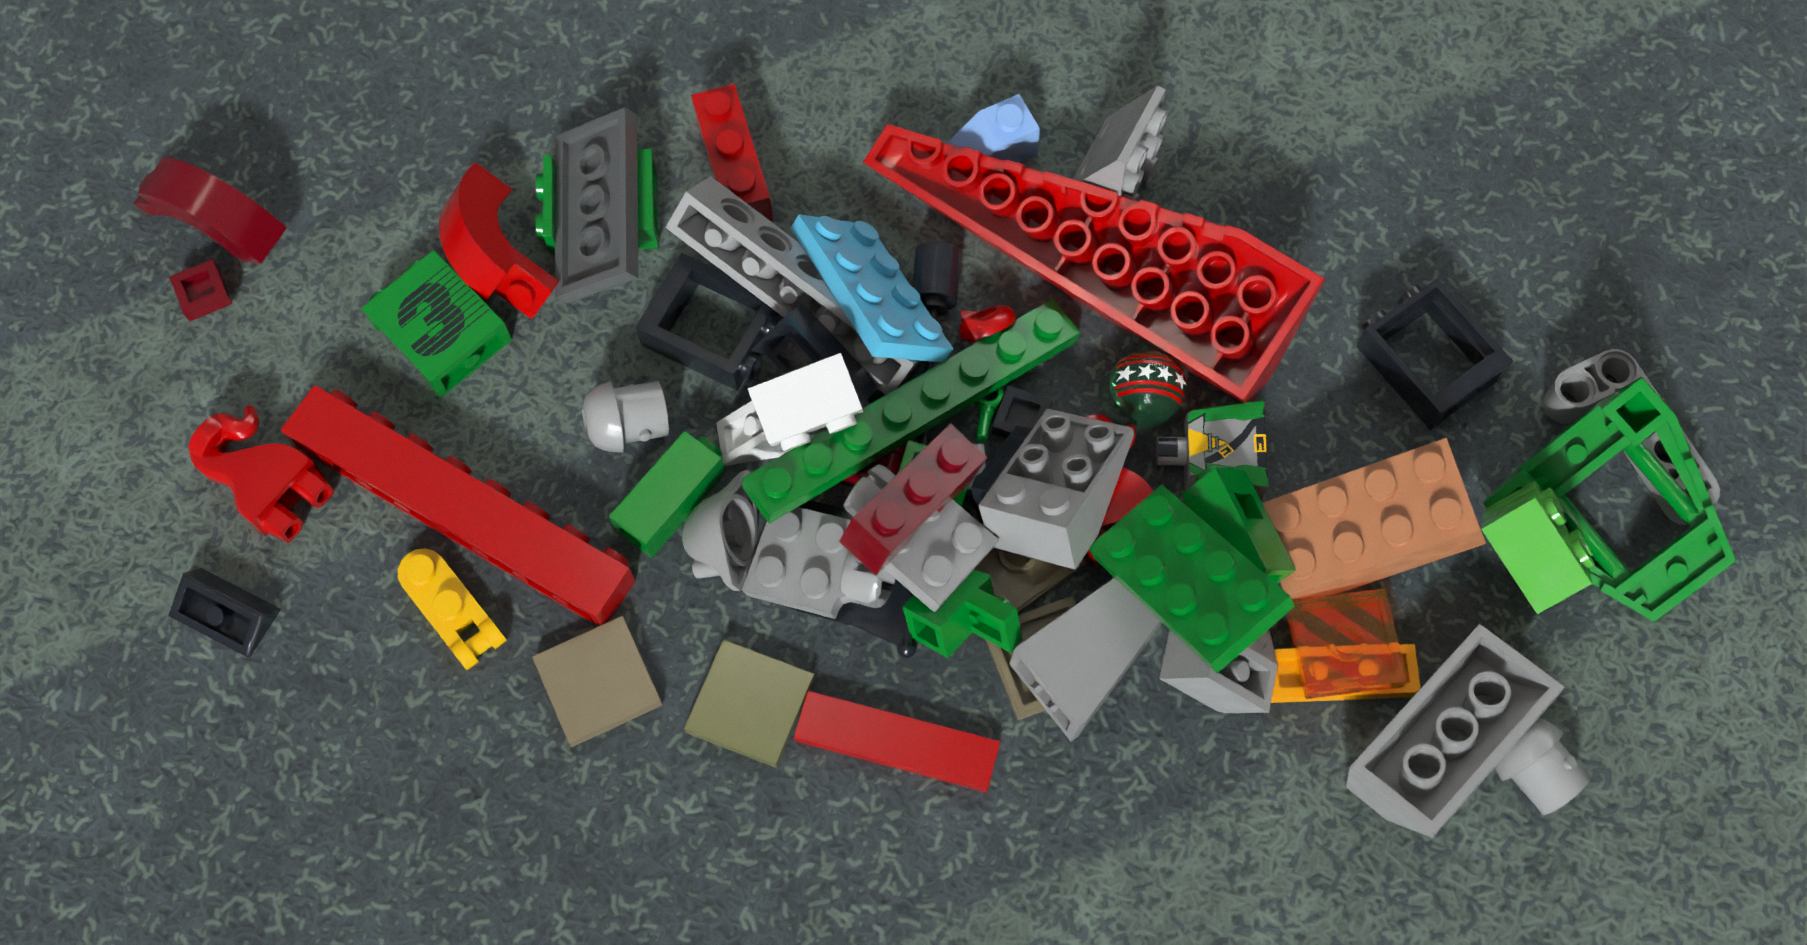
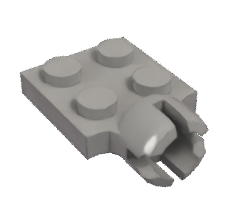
(938, 553)
(809, 569)

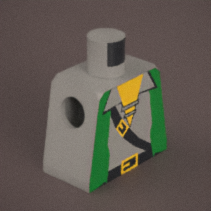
(1220, 436)

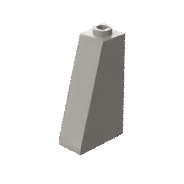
(1084, 654)

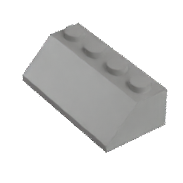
(1452, 733)

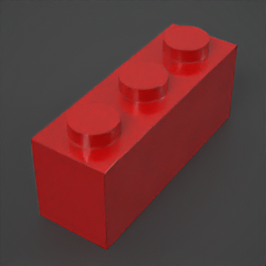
(731, 146)

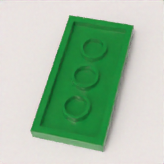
(1191, 578)

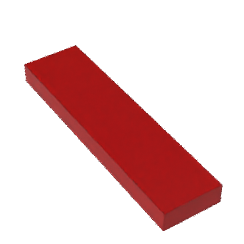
(897, 741)

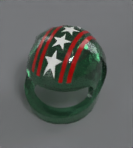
(1146, 387)

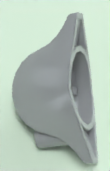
(723, 534)

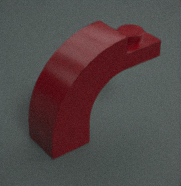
(211, 207)

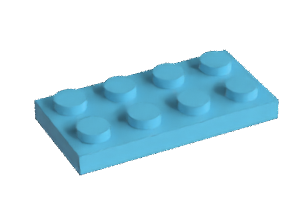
(871, 289)

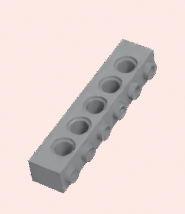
(772, 268)

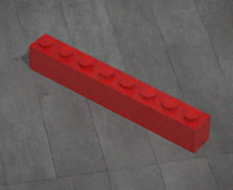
(459, 505)

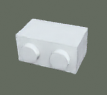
(806, 402)

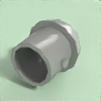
(624, 414)
(1543, 768)

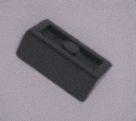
(222, 611)

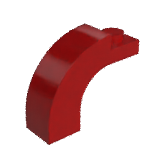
(481, 251)

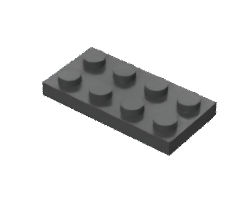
(596, 206)

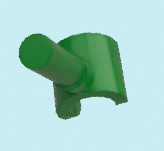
(986, 412)

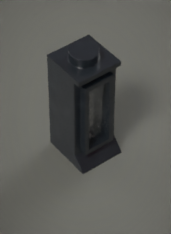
(803, 341)

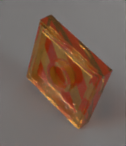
(1346, 644)

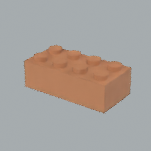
(1375, 522)

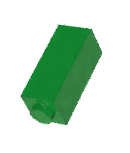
(668, 493)
(1234, 510)

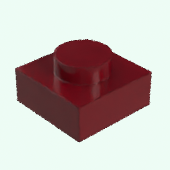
(201, 290)

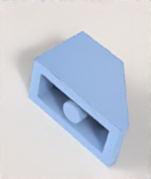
(1001, 131)

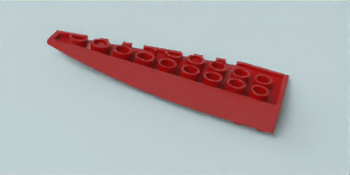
(1162, 275)

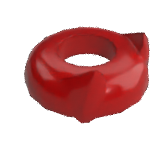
(985, 322)

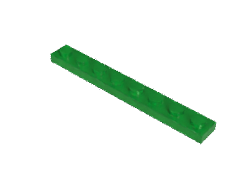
(910, 411)

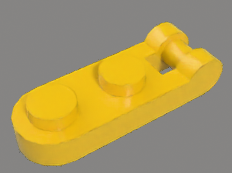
(447, 605)

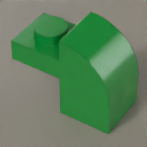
(966, 611)

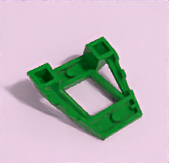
(1591, 441)

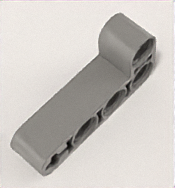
(1590, 387)

